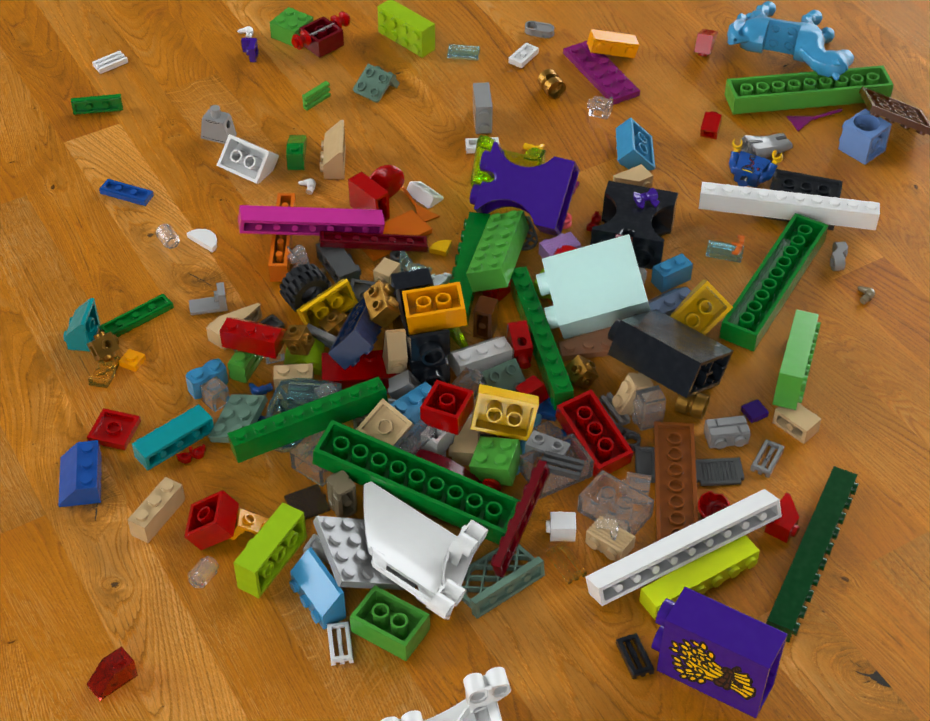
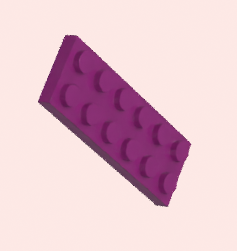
(601, 73)

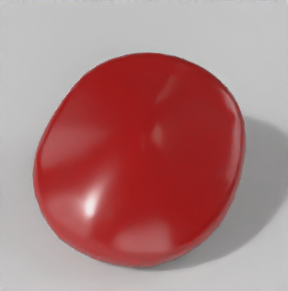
(389, 177)

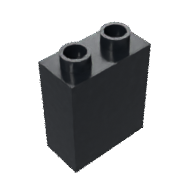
(669, 352)

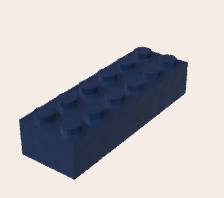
(355, 337)

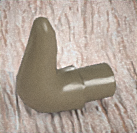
(869, 294)

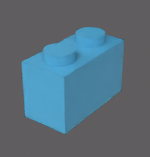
(671, 272)

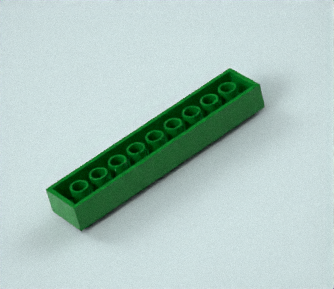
(773, 282)
(414, 480)

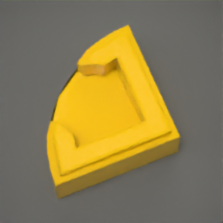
(441, 247)

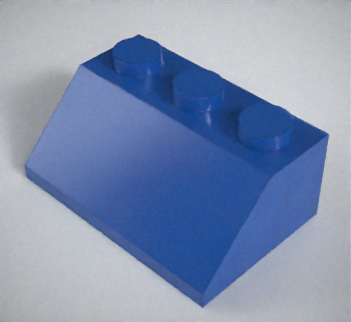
(80, 475)

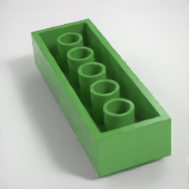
(498, 251)
(797, 360)

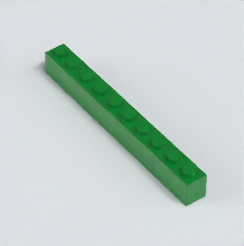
(544, 346)

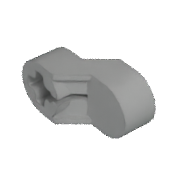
(837, 259)

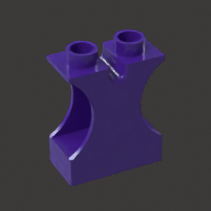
(538, 190)

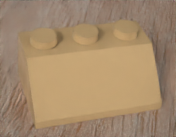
(334, 152)

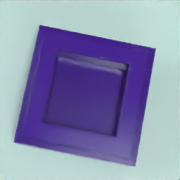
(754, 411)

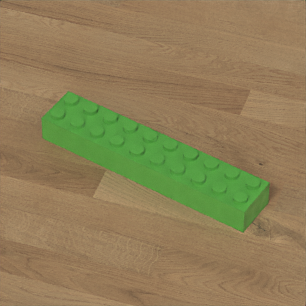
(804, 90)

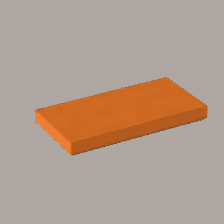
(404, 224)

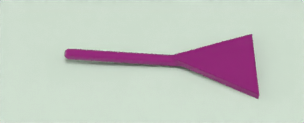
(800, 121)

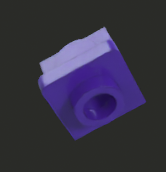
(250, 46)

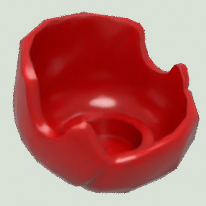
(711, 503)

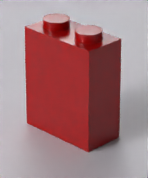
(368, 194)

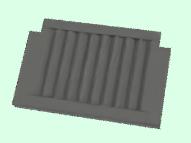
(719, 471)

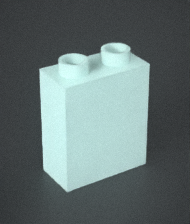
(592, 287)

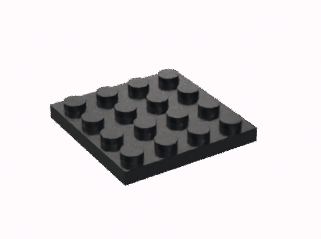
(805, 184)

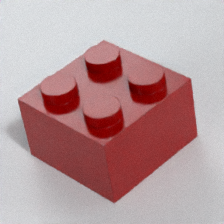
(447, 407)
(211, 520)

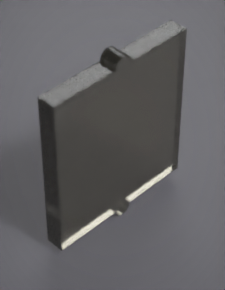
(308, 500)

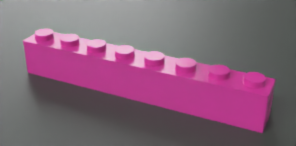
(307, 220)

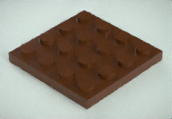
(895, 111)

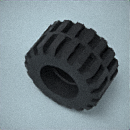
(303, 285)

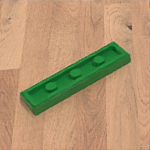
(137, 316)

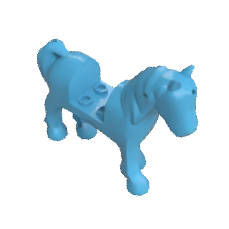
(801, 39)

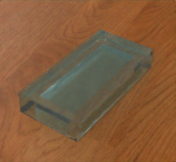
(463, 52)
(722, 251)

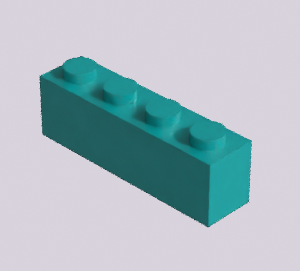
(173, 437)

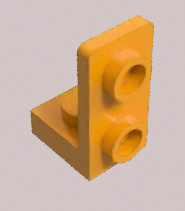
(248, 522)

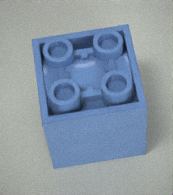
(864, 136)

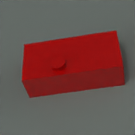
(366, 369)
(595, 431)

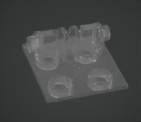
(297, 256)

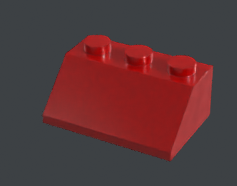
(252, 337)

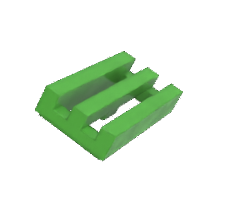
(316, 95)

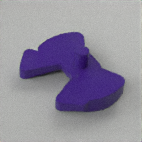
(651, 195)

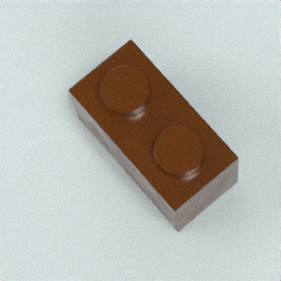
(485, 317)

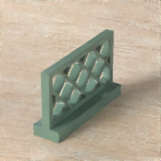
(504, 587)

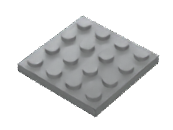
(348, 554)

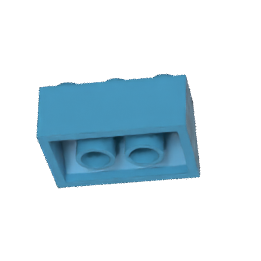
(634, 145)
(318, 589)

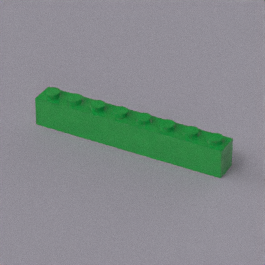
(470, 239)
(306, 419)

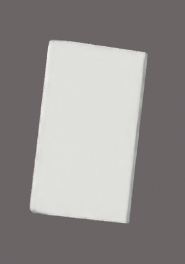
(424, 194)

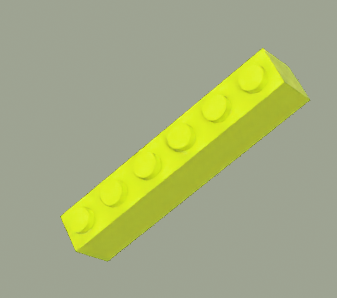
(701, 573)

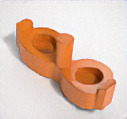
(739, 246)

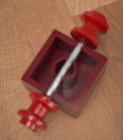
(322, 34)

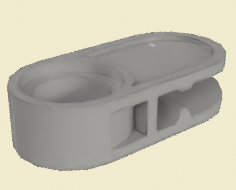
(539, 29)

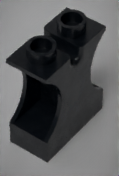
(644, 225)
(427, 350)

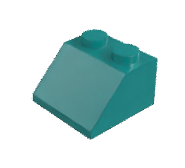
(82, 326)

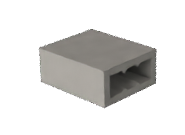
(482, 108)

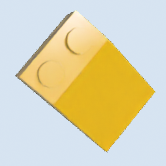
(702, 308)

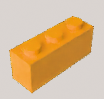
(612, 43)

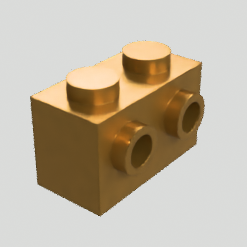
(381, 303)

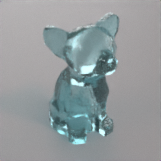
(407, 264)

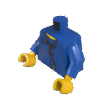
(751, 169)

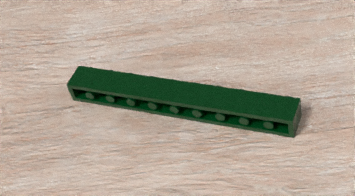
(812, 552)

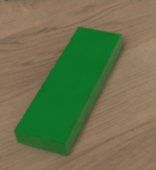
(97, 104)

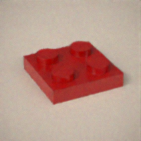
(114, 429)

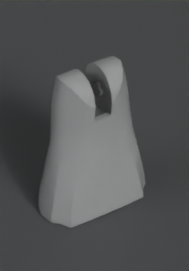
(765, 145)

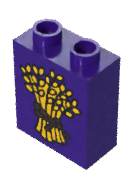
(718, 650)

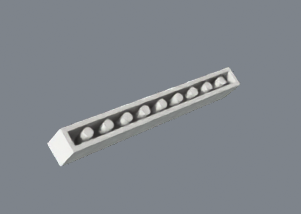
(785, 204)
(683, 547)

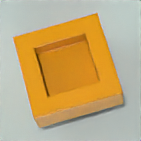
(132, 360)

